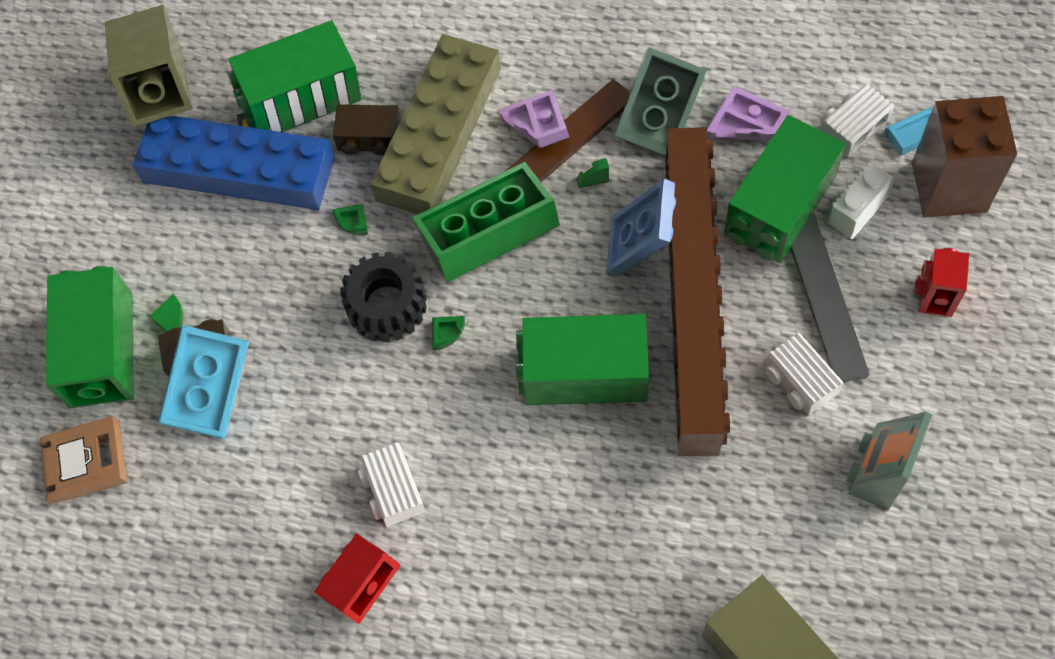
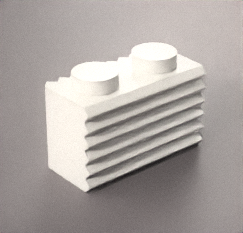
(857, 118)
(860, 200)
(802, 374)
(391, 484)

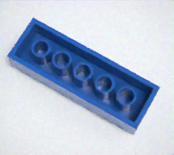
(235, 161)

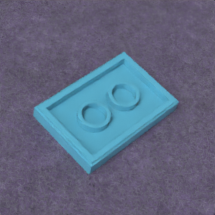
(203, 381)

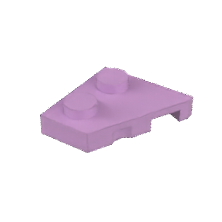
(746, 118)
(537, 119)

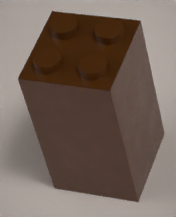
(963, 156)

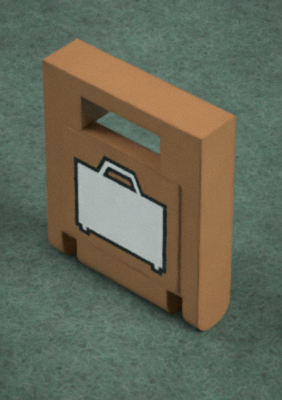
(74, 460)

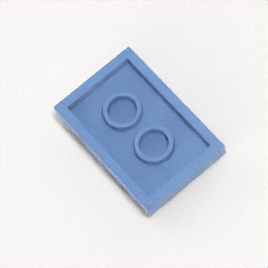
(641, 228)

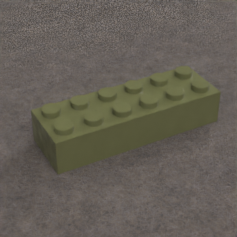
(436, 125)

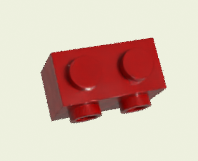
(942, 282)
(357, 578)

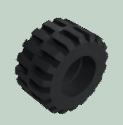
(376, 274)

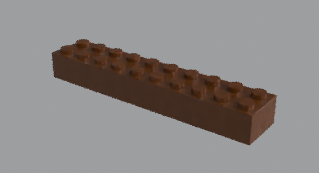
(696, 296)

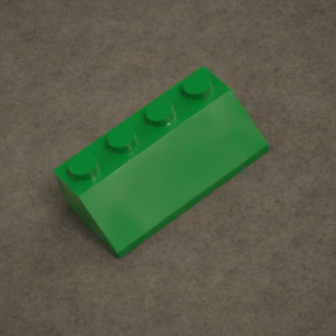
(486, 221)

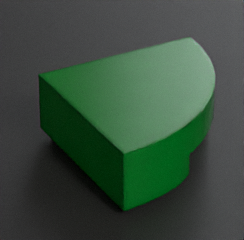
(596, 175)
(352, 219)
(169, 314)
(446, 330)

